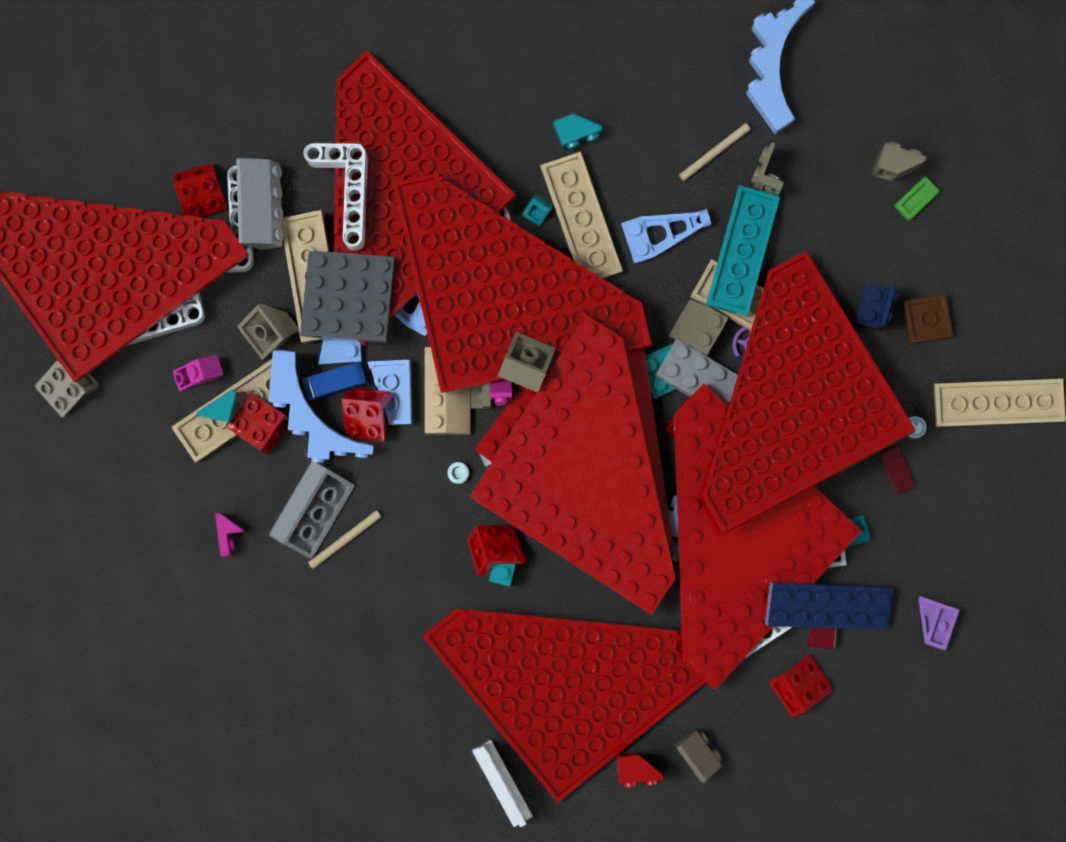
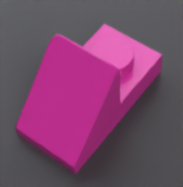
(224, 528)

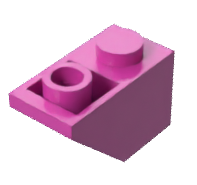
(198, 372)
(501, 392)

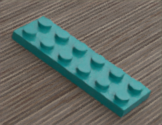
(742, 251)

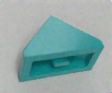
(220, 409)

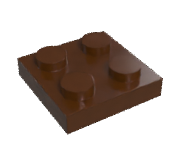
(927, 319)

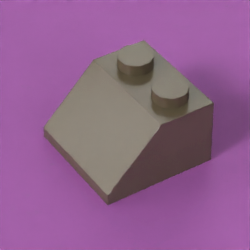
(698, 326)
(526, 362)
(698, 755)

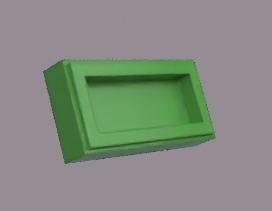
(917, 198)

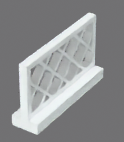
(502, 783)

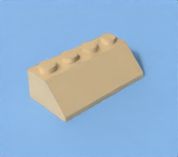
(444, 412)

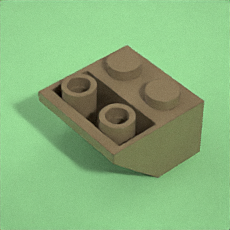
(896, 162)

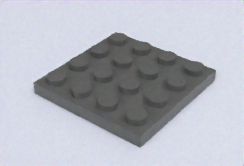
(347, 296)

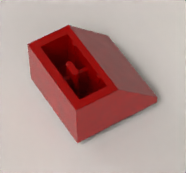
(634, 769)

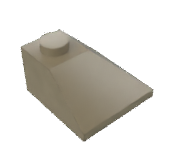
(267, 329)

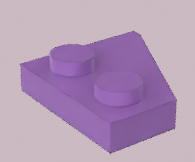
(937, 622)

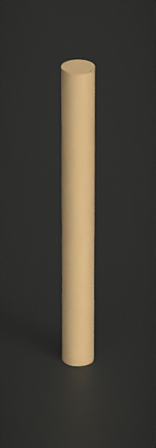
(714, 152)
(344, 539)

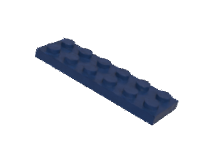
(828, 606)

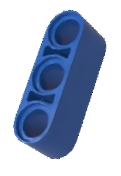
(334, 381)

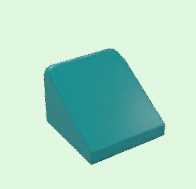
(538, 210)
(860, 522)

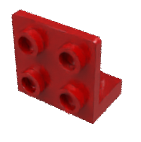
(199, 191)
(365, 413)
(259, 423)
(494, 546)
(801, 686)

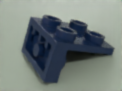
(875, 306)

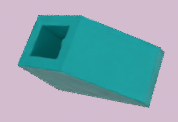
(575, 129)

